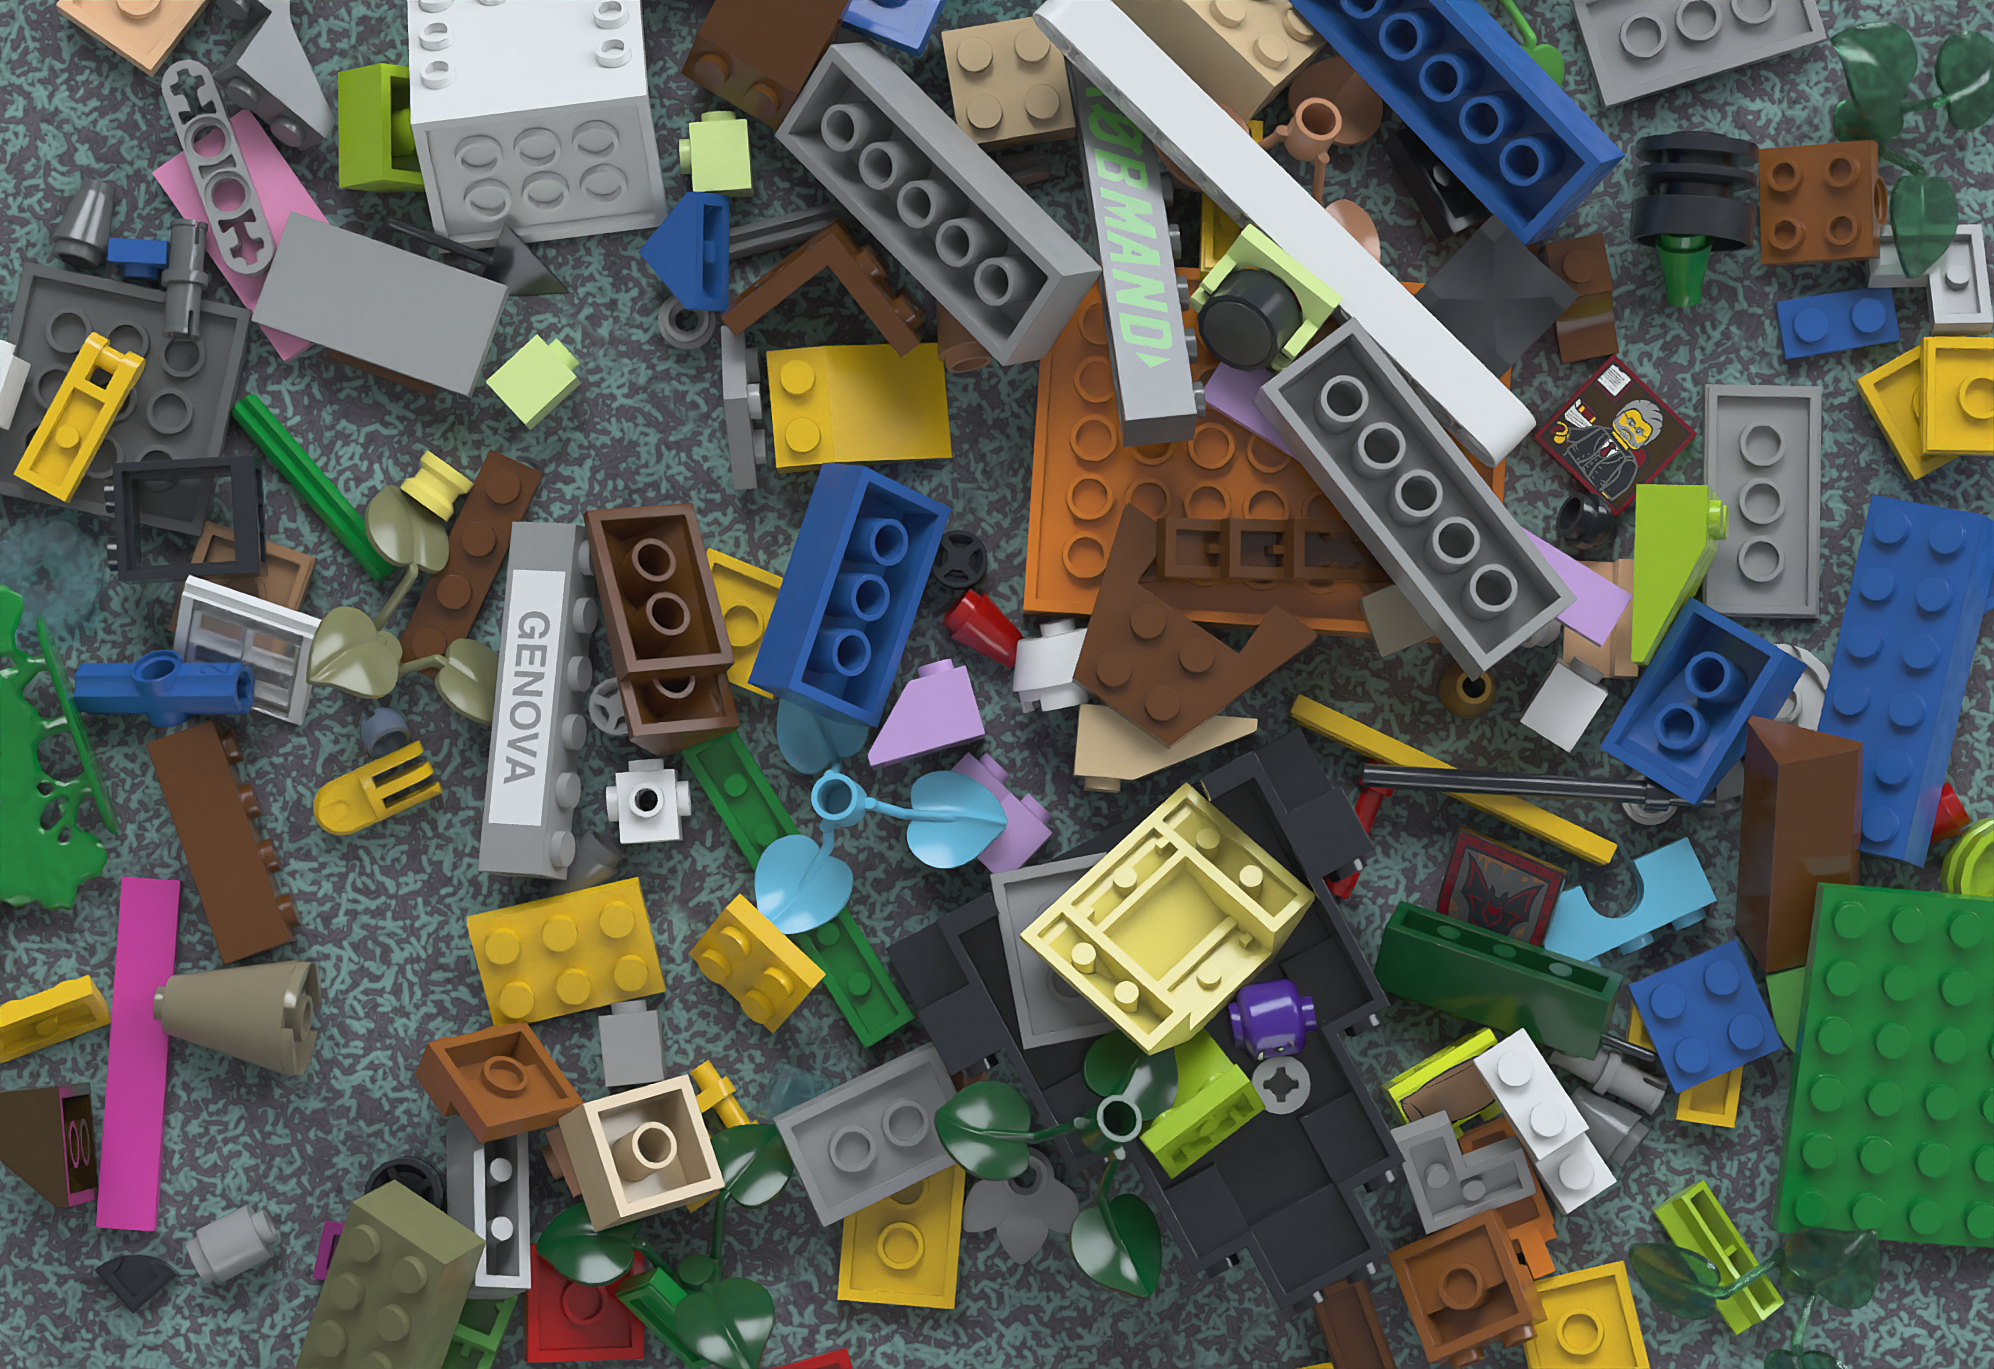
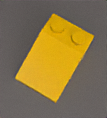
(857, 406)

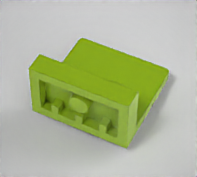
(1208, 1107)

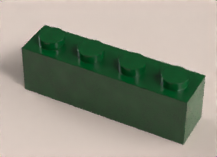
(1497, 980)

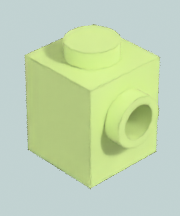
(719, 155)
(536, 380)

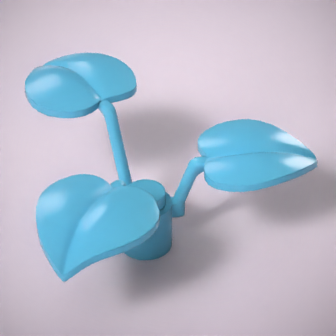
(803, 885)

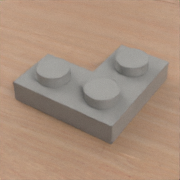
(1954, 284)
(742, 405)
(1455, 1185)

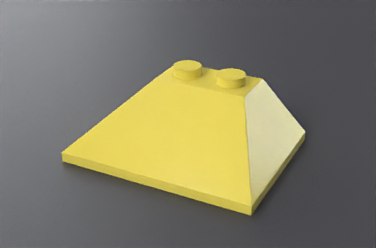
(1171, 922)

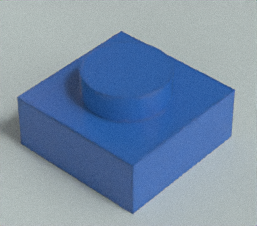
(139, 257)

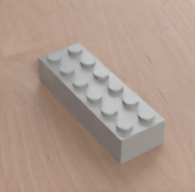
(938, 202)
(1413, 498)

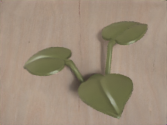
(364, 660)

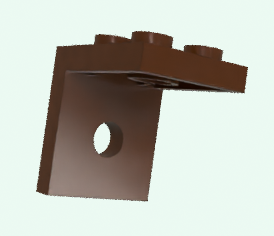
(857, 267)

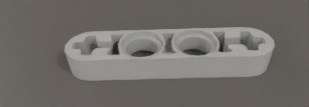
(223, 167)

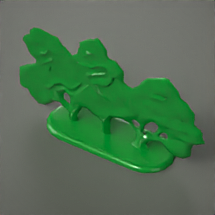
(33, 858)

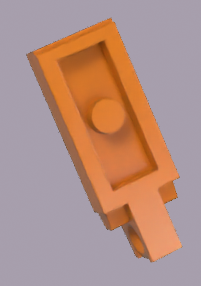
(1527, 1219)

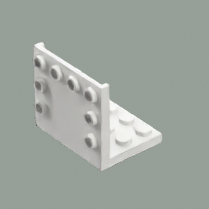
(533, 118)

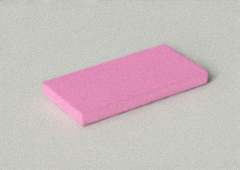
(279, 195)

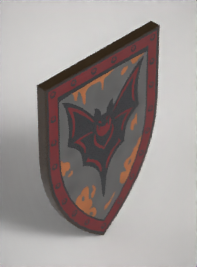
(1500, 888)

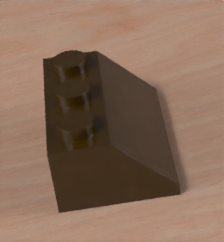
(51, 1141)

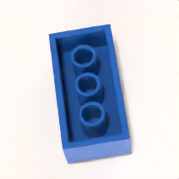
(849, 595)

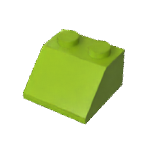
(376, 130)

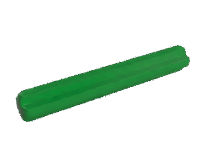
(310, 483)

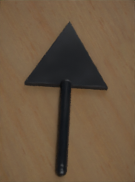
(509, 264)

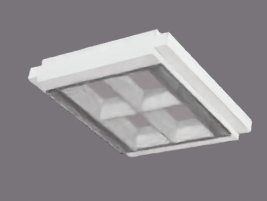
(239, 628)

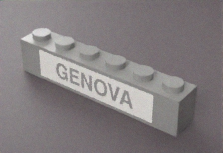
(539, 703)

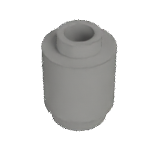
(232, 1244)

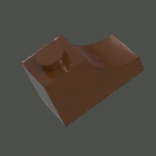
(1588, 325)

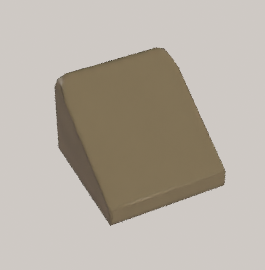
(1393, 621)

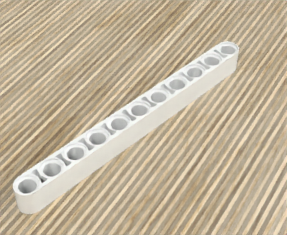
(1261, 193)

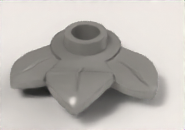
(1019, 1212)

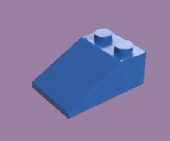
(1695, 701)

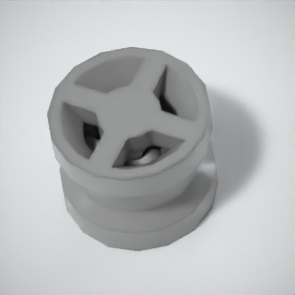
(607, 708)
(1273, 1077)

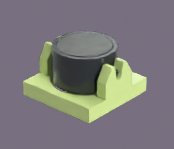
(1252, 316)

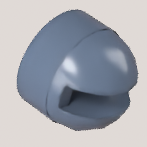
(384, 732)

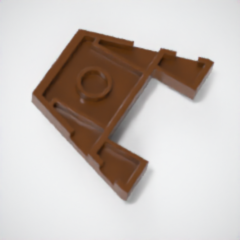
(1159, 663)

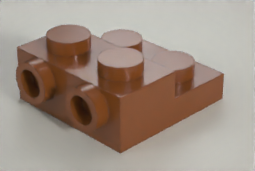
(496, 1081)
(1467, 1290)

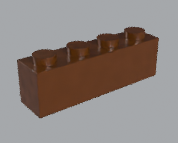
(223, 842)

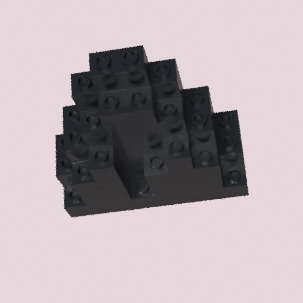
(1279, 1178)

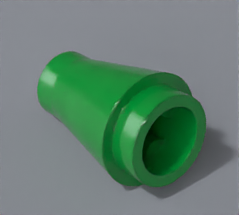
(1683, 266)

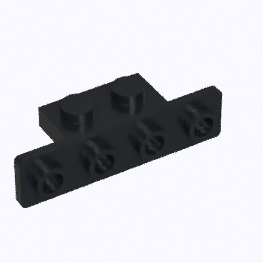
(1437, 191)

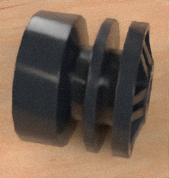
(1694, 186)

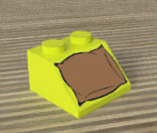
(1446, 1083)

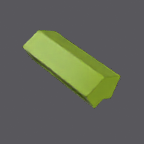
(1701, 1225)

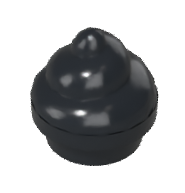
(1586, 521)

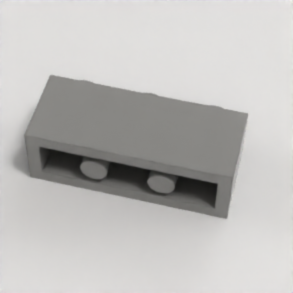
(492, 1200)

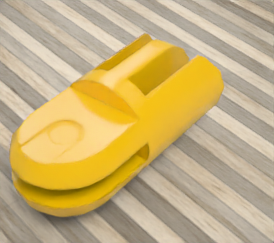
(357, 800)

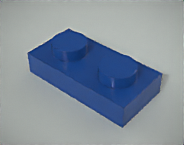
(1836, 322)

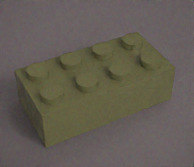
(392, 1286)

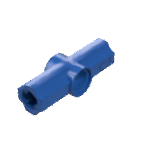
(164, 688)

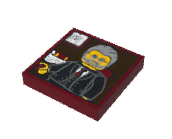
(1614, 435)

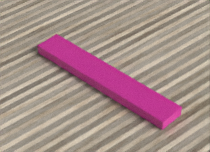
(138, 1056)

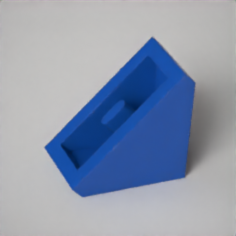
(693, 251)

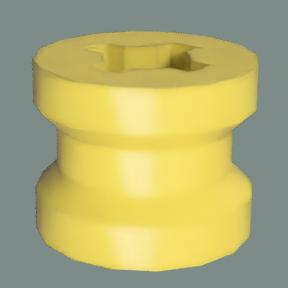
(436, 485)

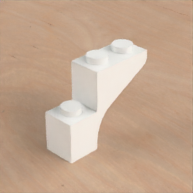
(1544, 1122)

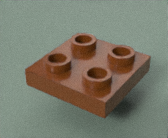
(1821, 203)

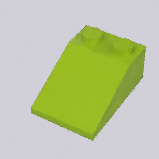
(1672, 554)

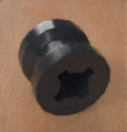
(960, 547)

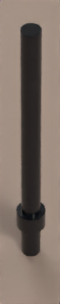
(1645, 792)

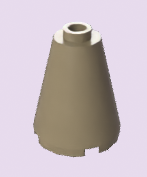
(246, 1012)

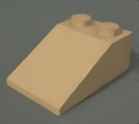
(1117, 752)

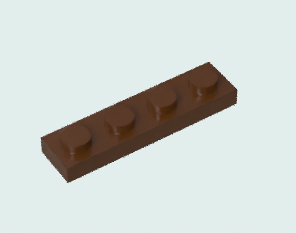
(474, 561)

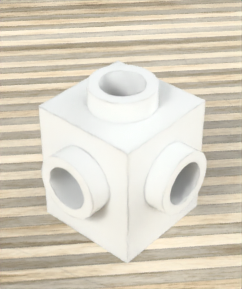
(664, 820)

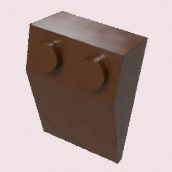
(763, 51)

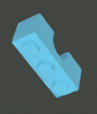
(1668, 890)

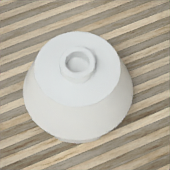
(1047, 666)

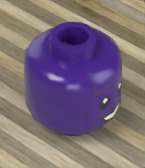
(1270, 1020)

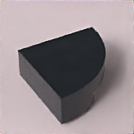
(136, 1278)

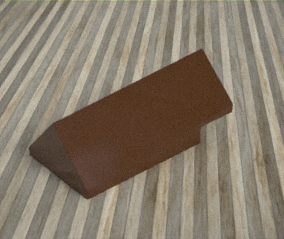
(663, 625)
(1794, 832)

